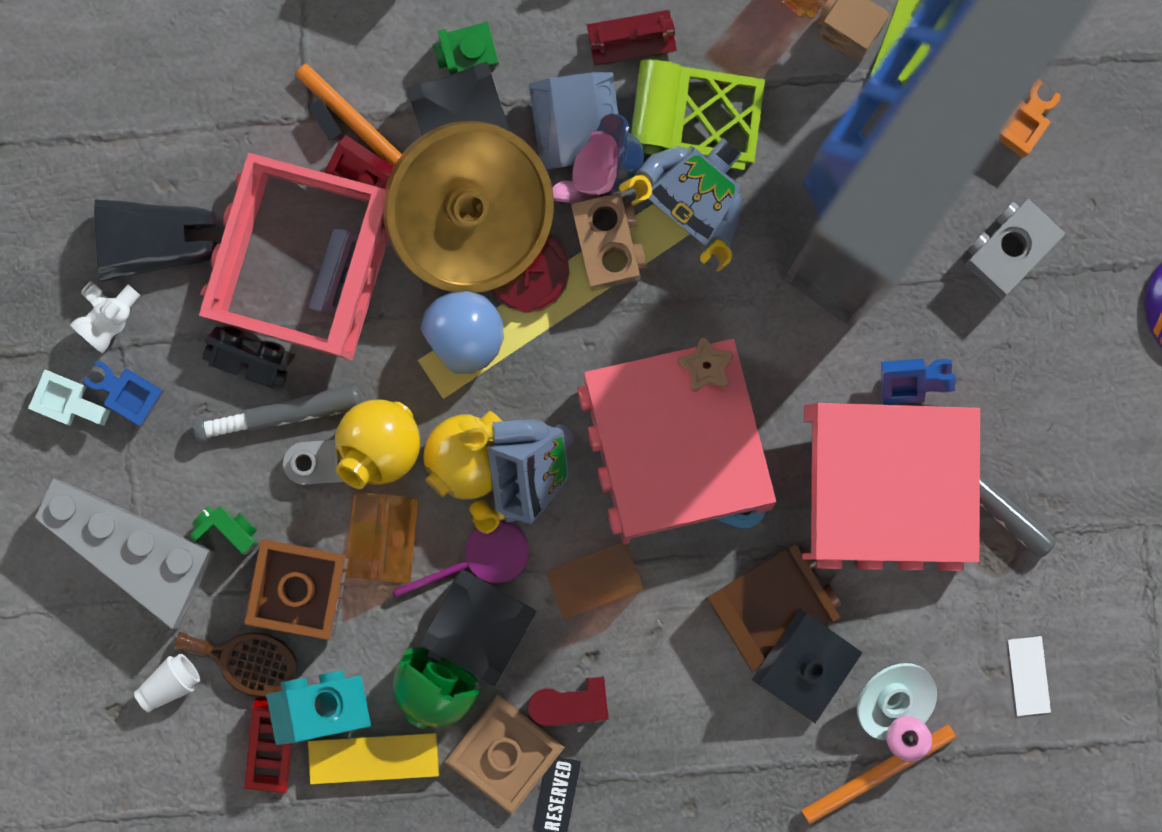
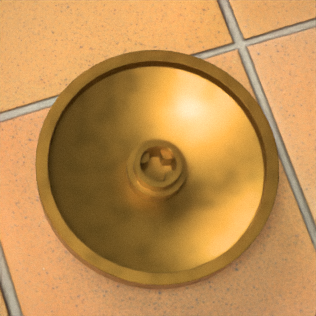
(468, 206)

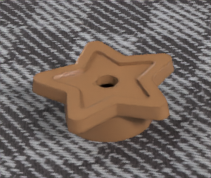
(703, 377)

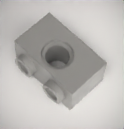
(1036, 236)

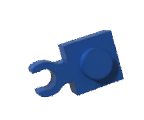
(128, 395)

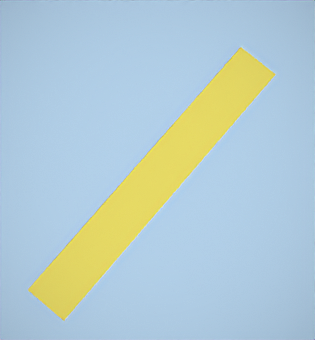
(653, 230)

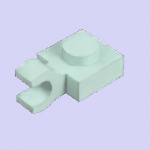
(63, 399)

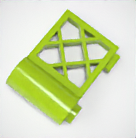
(663, 101)

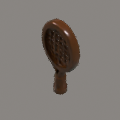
(202, 648)

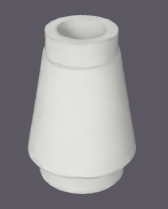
(168, 682)

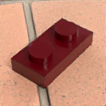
(358, 164)

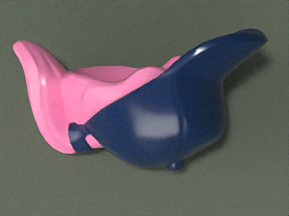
(603, 162)

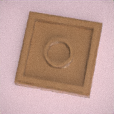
(504, 754)

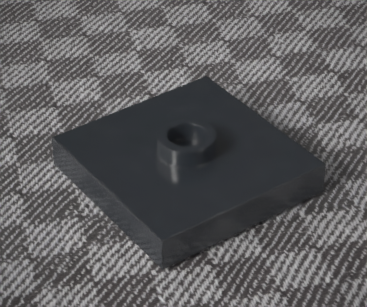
(807, 666)

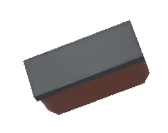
(325, 120)

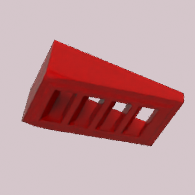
(260, 781)

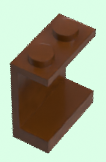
(766, 599)

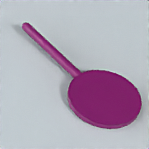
(490, 556)

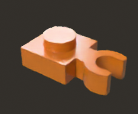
(1028, 123)

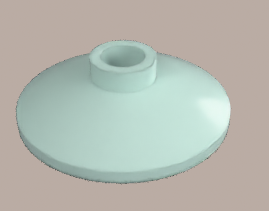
(896, 693)

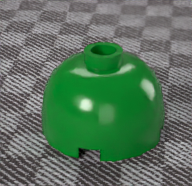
(432, 690)

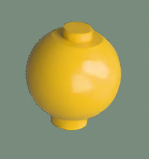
(376, 443)
(455, 467)

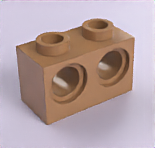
(851, 26)
(597, 243)

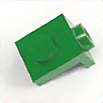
(235, 529)

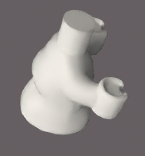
(106, 317)

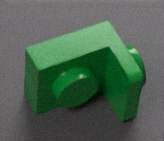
(465, 48)

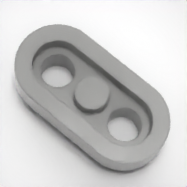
(323, 463)

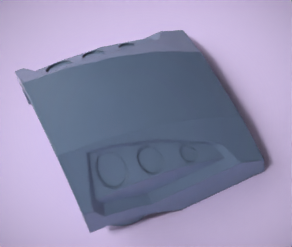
(568, 112)

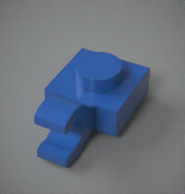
(909, 380)

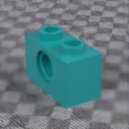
(341, 707)

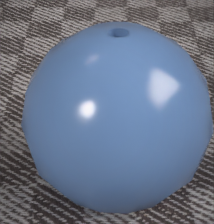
(463, 331)

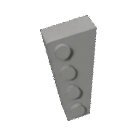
(136, 554)

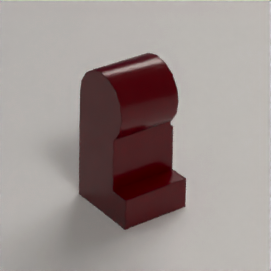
(553, 707)

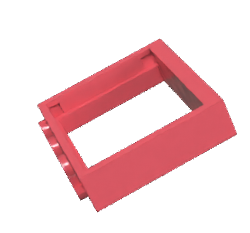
(239, 224)

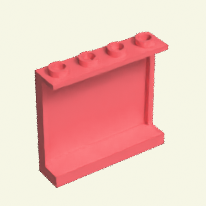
(672, 450)
(894, 485)

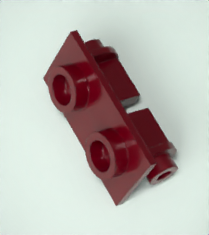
(632, 37)

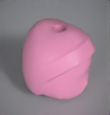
(900, 747)

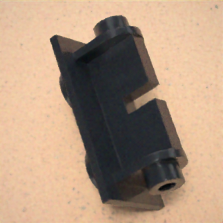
(266, 359)

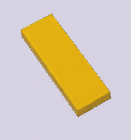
(373, 758)

